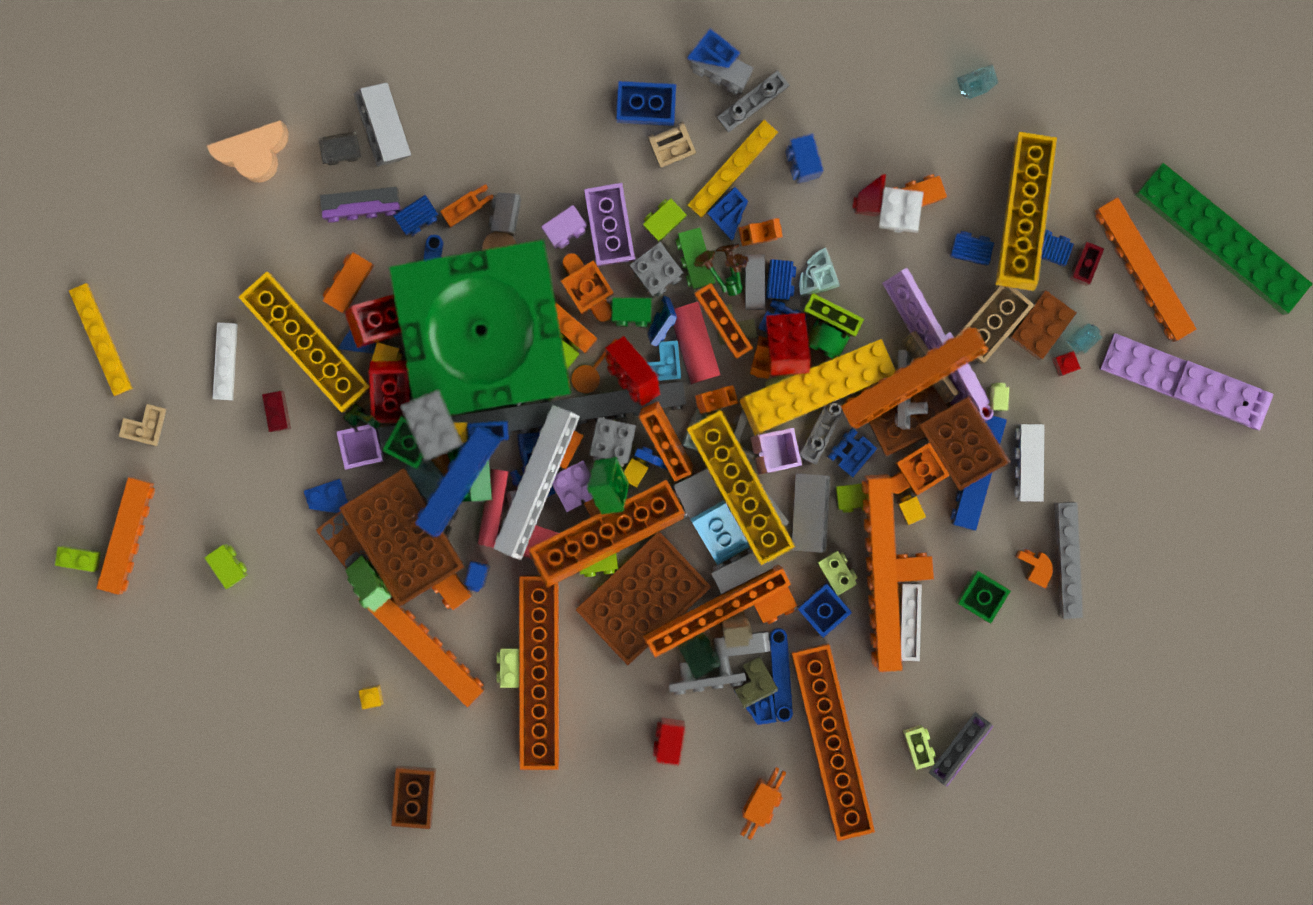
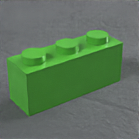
(692, 246)
(367, 584)

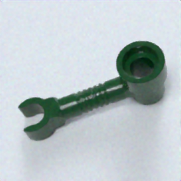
(357, 414)

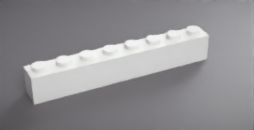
(536, 482)

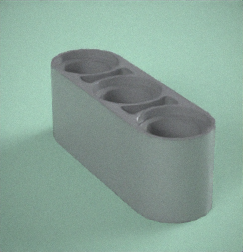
(755, 282)
(759, 643)

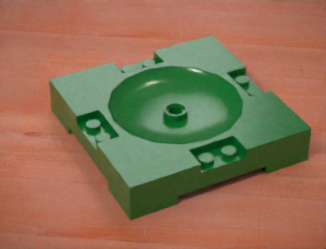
(508, 294)

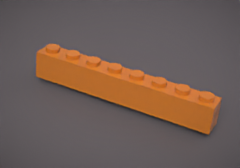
(1145, 270)
(914, 378)
(716, 610)
(429, 651)

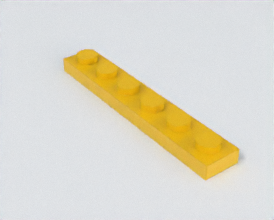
(732, 168)
(100, 339)

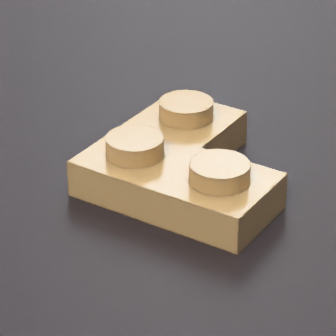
(146, 431)

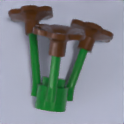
(736, 262)

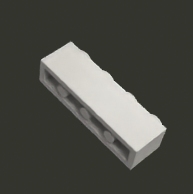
(1030, 462)

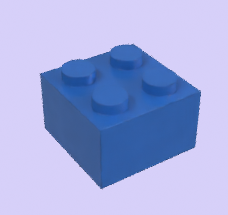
(824, 610)

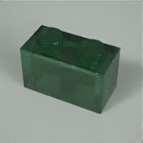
(699, 655)

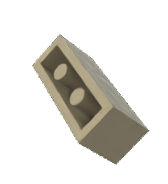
(737, 631)

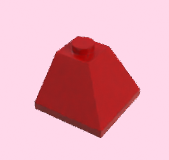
(870, 199)

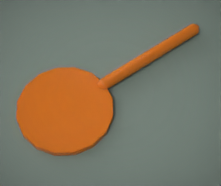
(586, 378)

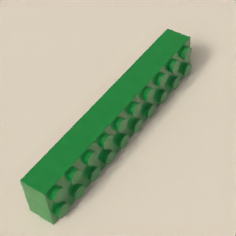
(1223, 239)

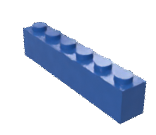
(458, 480)
(972, 497)

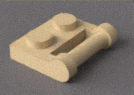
(675, 150)

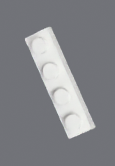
(225, 361)
(910, 621)

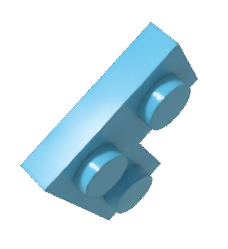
(669, 365)

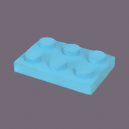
(720, 532)

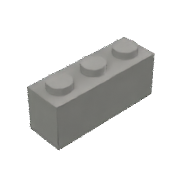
(738, 571)

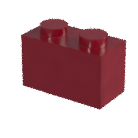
(1086, 263)
(276, 411)

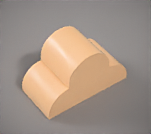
(253, 151)

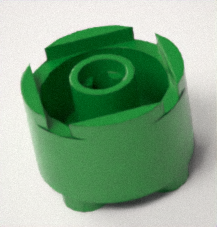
(828, 339)

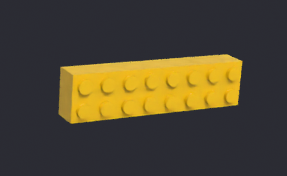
(1026, 211)
(305, 341)
(818, 388)
(740, 487)

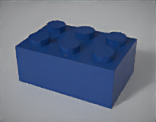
(646, 103)
(804, 159)

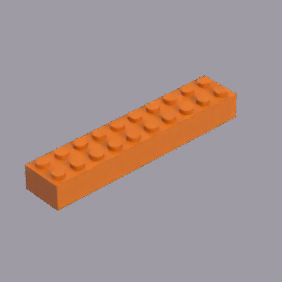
(883, 573)
(539, 673)
(833, 742)

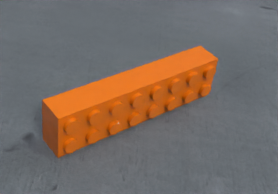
(606, 534)

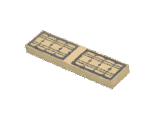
(918, 350)

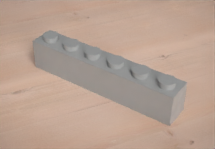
(1068, 560)

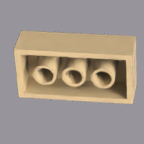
(998, 317)

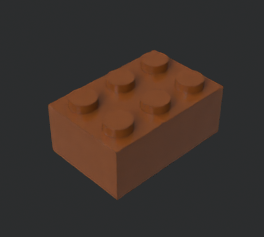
(1042, 325)
(413, 797)

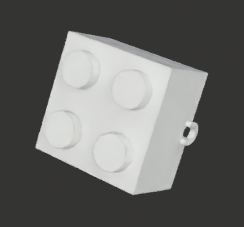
(901, 210)

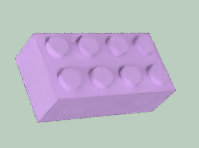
(609, 225)

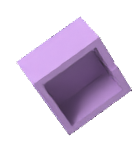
(564, 227)
(360, 447)
(776, 451)
(572, 485)

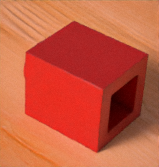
(1066, 363)

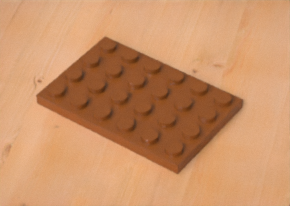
(398, 548)
(642, 597)

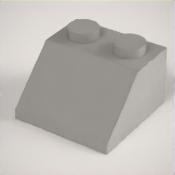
(505, 213)

